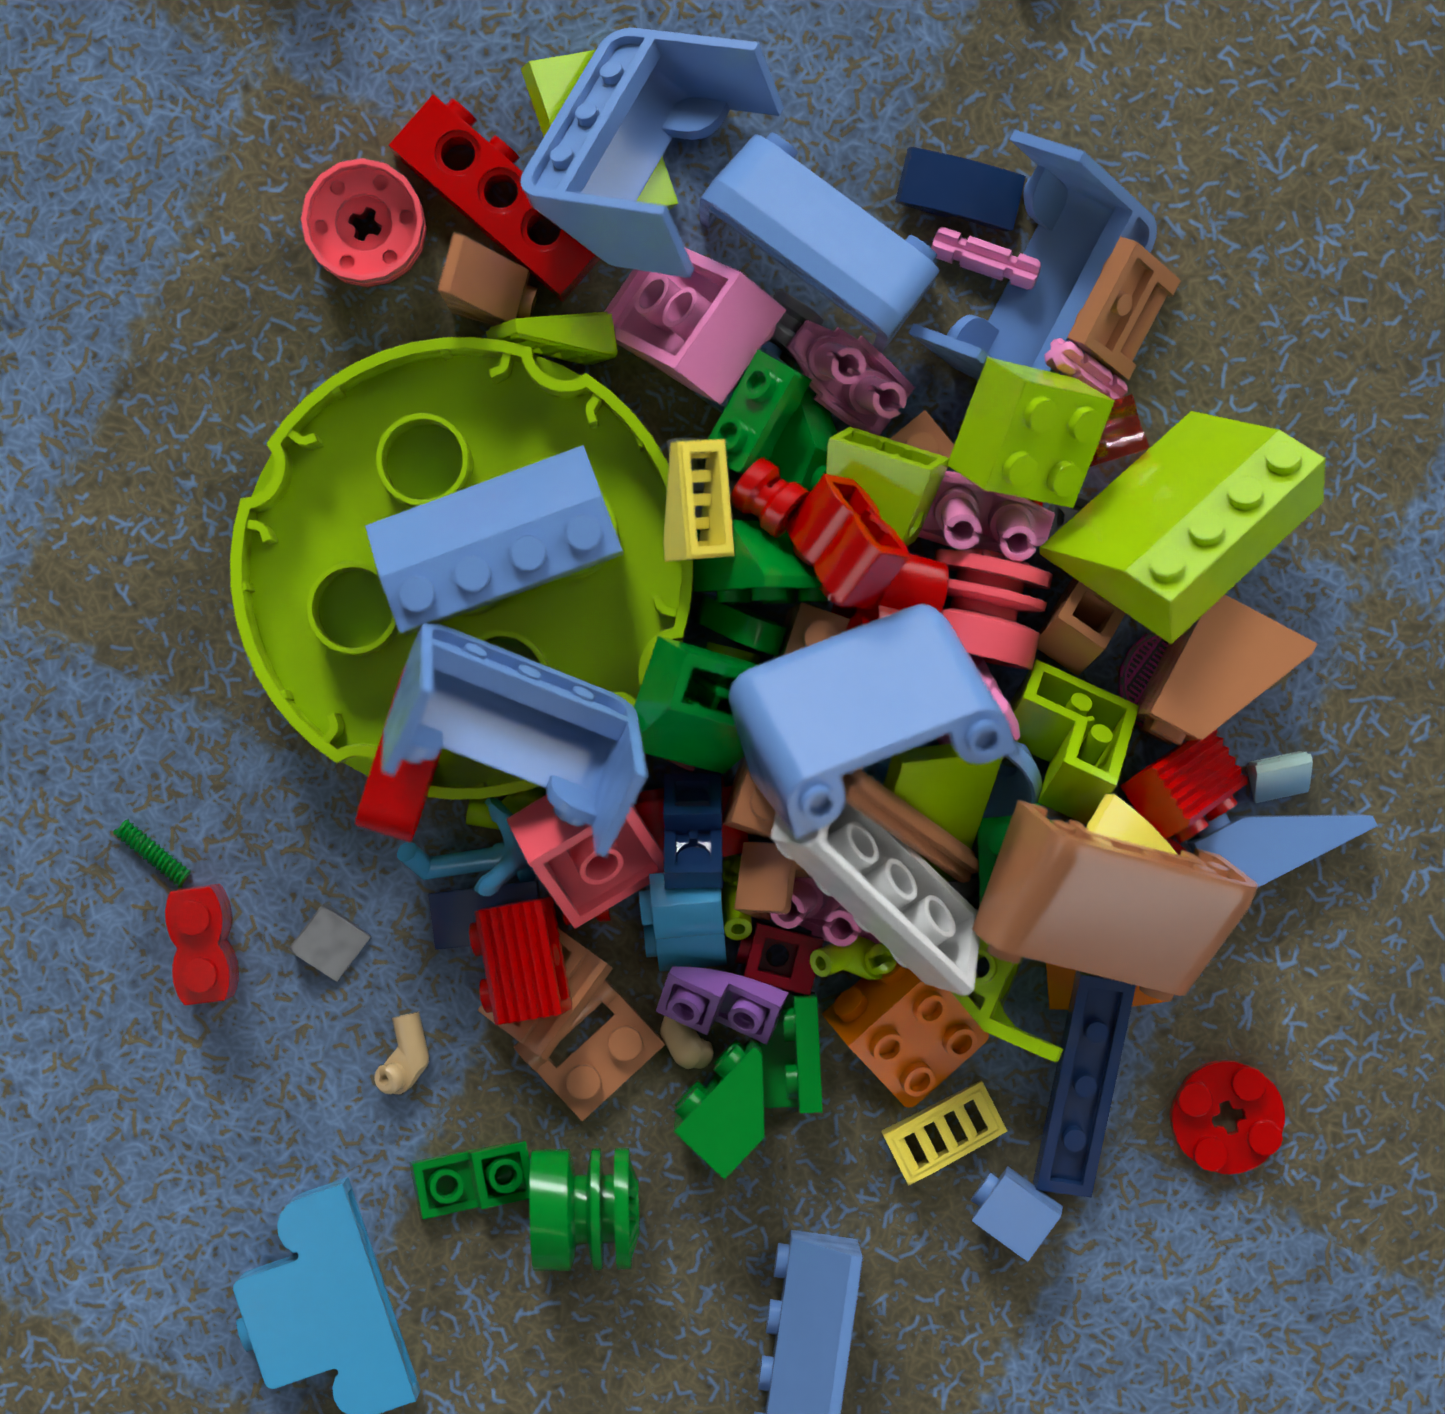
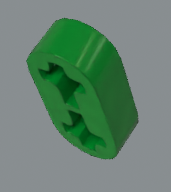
(741, 624)

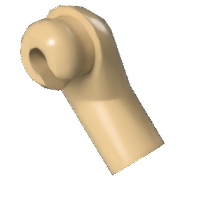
(685, 1044)
(407, 1060)

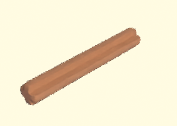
(909, 825)

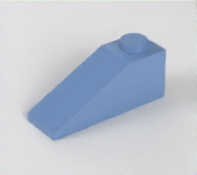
(1277, 844)

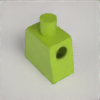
(892, 473)

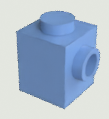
(1015, 1212)

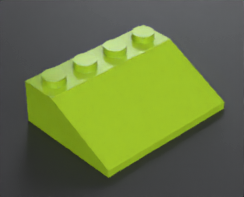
(1190, 519)

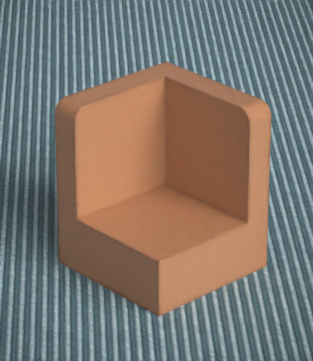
(765, 881)

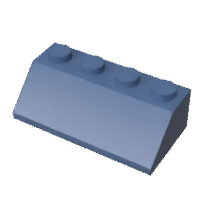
(493, 540)
(811, 1324)

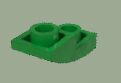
(471, 1179)

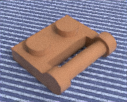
(1123, 307)
(603, 1059)

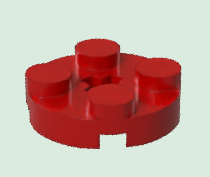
(1244, 1089)

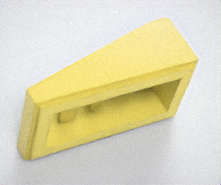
(716, 518)
(915, 1124)

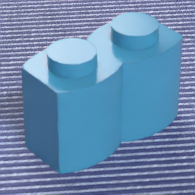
(682, 925)

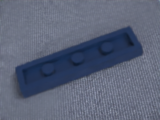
(1083, 1085)

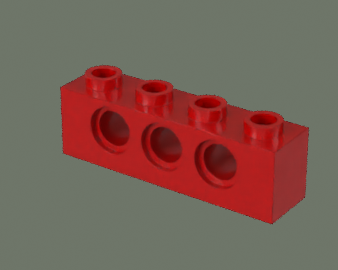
(423, 150)

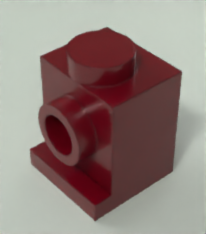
(795, 972)

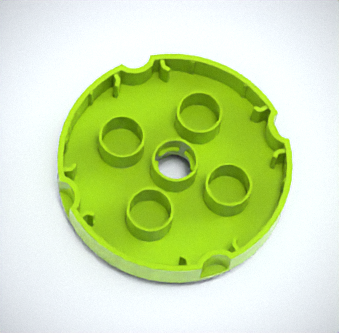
(398, 437)

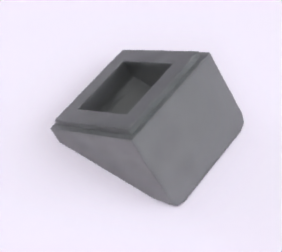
(329, 942)

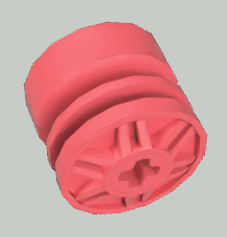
(351, 192)
(988, 603)

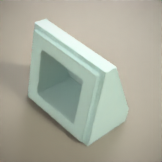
(1280, 776)

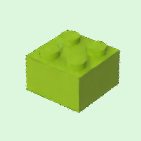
(1030, 433)

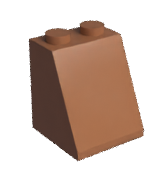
(1217, 671)

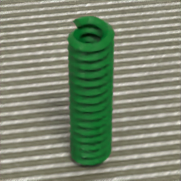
(152, 853)

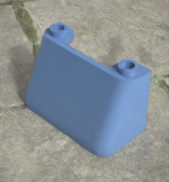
(859, 703)

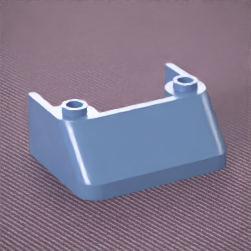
(617, 126)
(1079, 223)
(821, 235)
(520, 721)

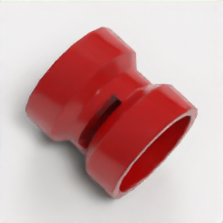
(768, 496)

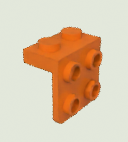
(905, 1032)

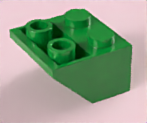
(760, 567)
(687, 706)
(727, 1114)

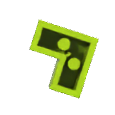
(1078, 732)

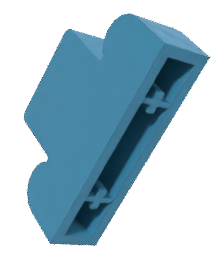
(326, 1307)

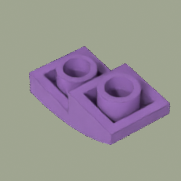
(708, 995)

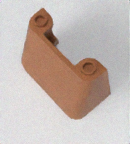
(1108, 904)

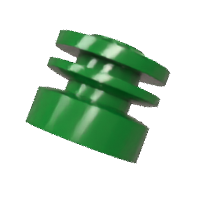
(582, 1209)

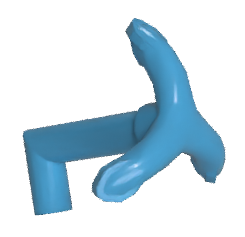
(502, 859)

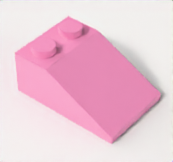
(695, 326)

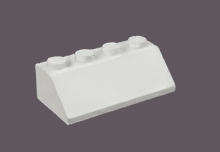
(891, 896)

